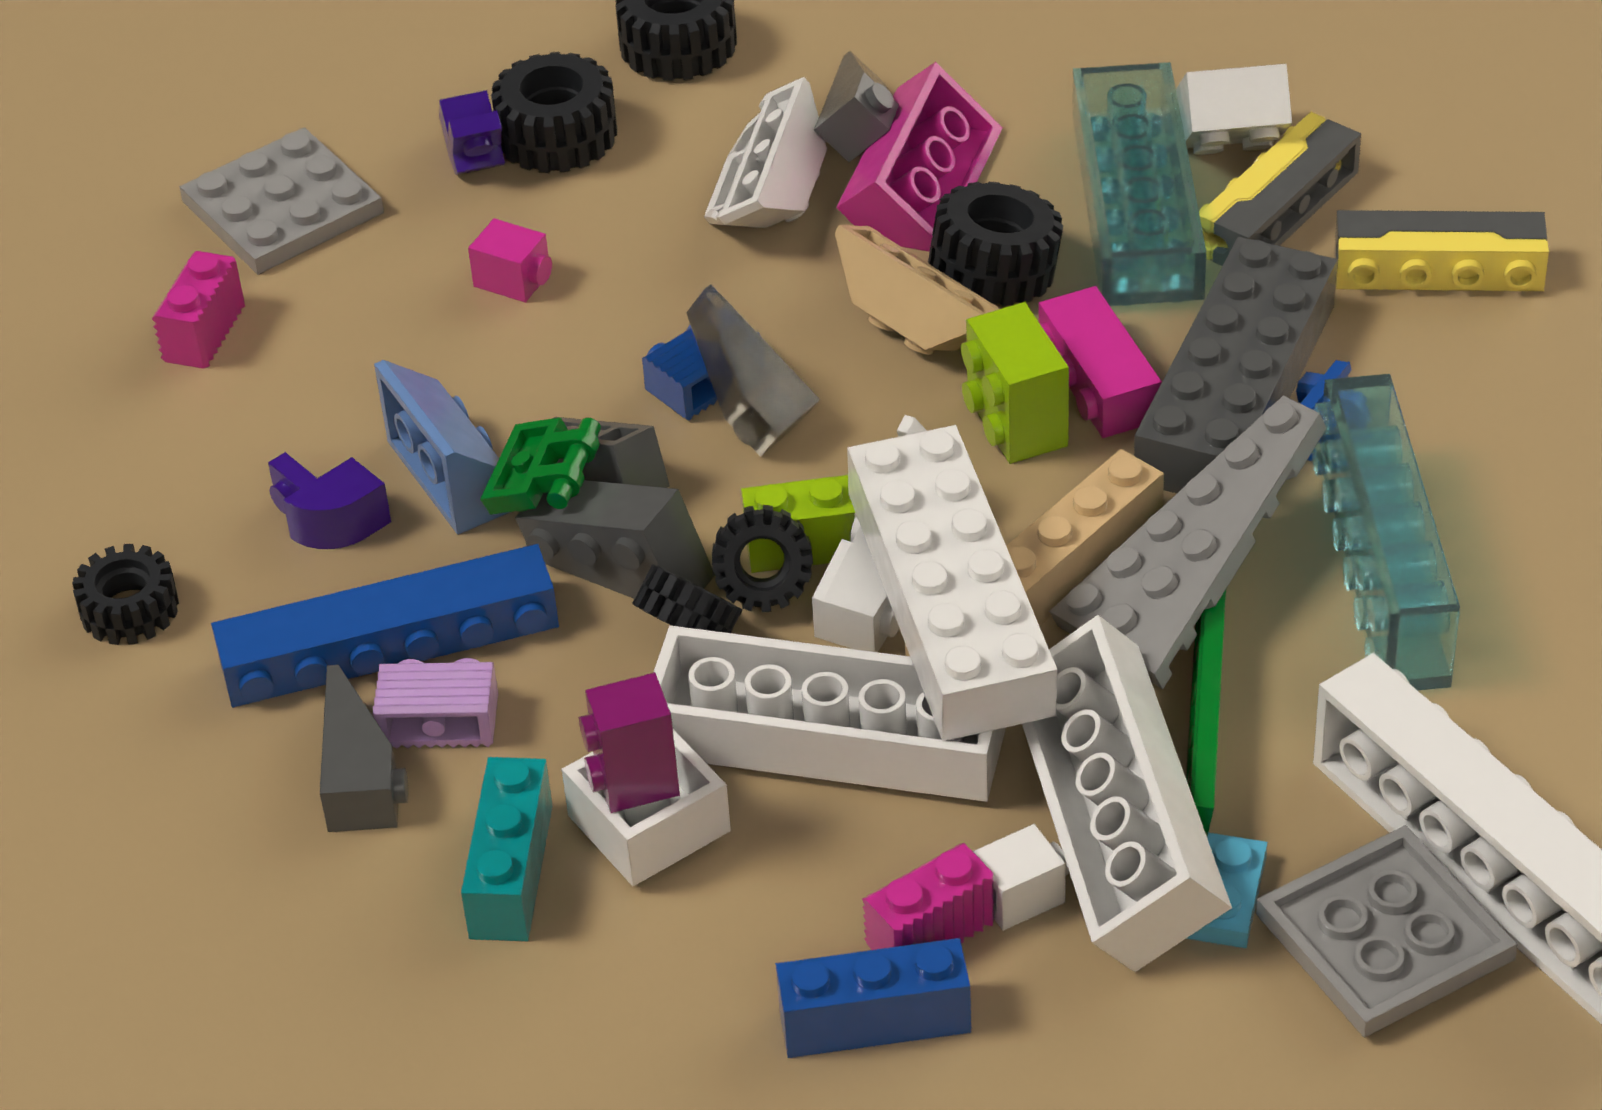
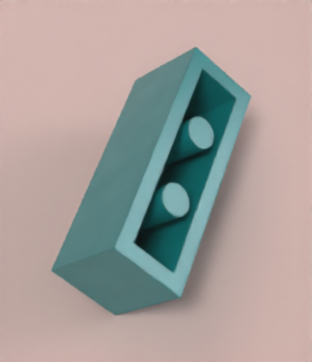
(507, 849)

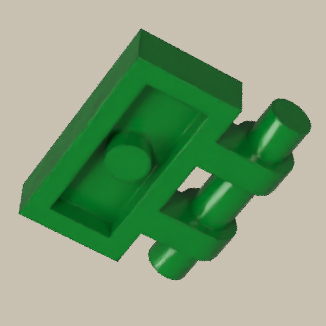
(531, 467)

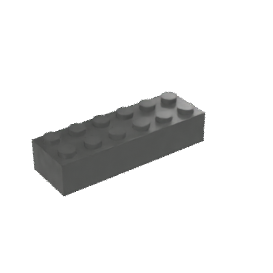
(1237, 356)

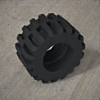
(676, 36)
(555, 112)
(997, 241)

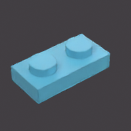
(1241, 869)

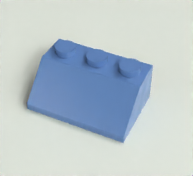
(437, 443)

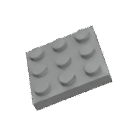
(281, 200)
(1385, 930)

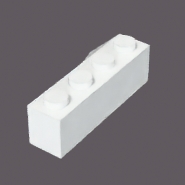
(850, 598)

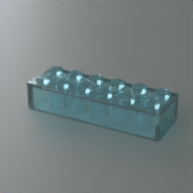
(1138, 185)
(1386, 531)

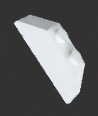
(771, 163)

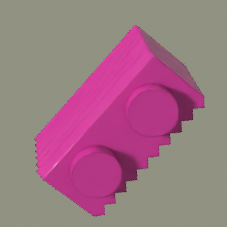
(199, 310)
(932, 903)

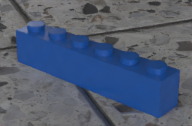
(385, 623)

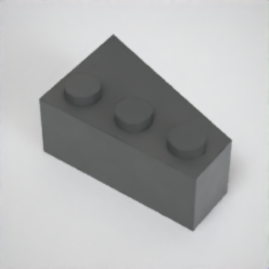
(616, 534)

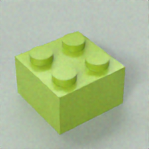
(1016, 383)

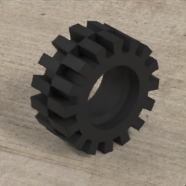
(122, 573)
(762, 591)
(684, 603)

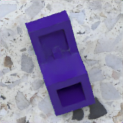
(471, 132)
(329, 509)

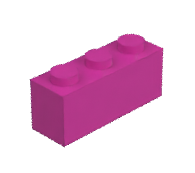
(1105, 365)

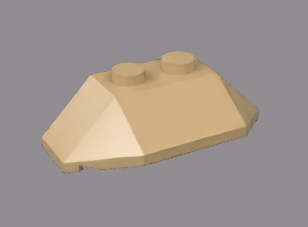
(906, 292)

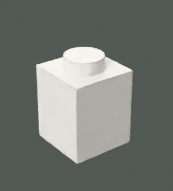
(1025, 875)

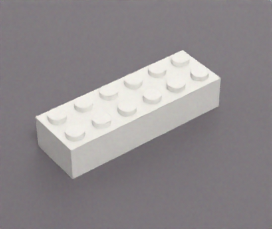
(951, 583)
(816, 714)
(1123, 801)

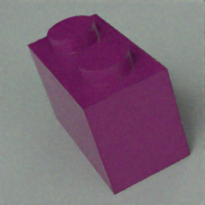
(630, 743)

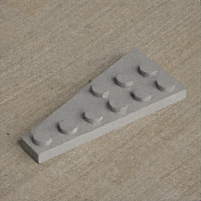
(1195, 542)

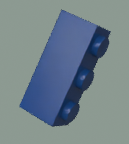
(874, 997)

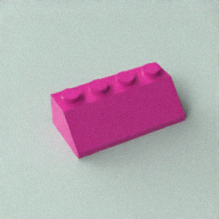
(932, 146)

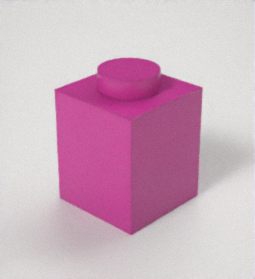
(509, 260)

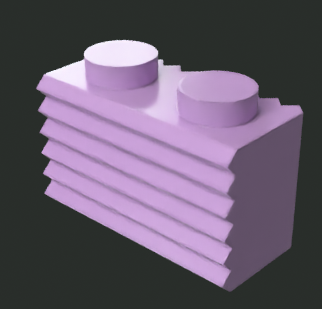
(437, 703)

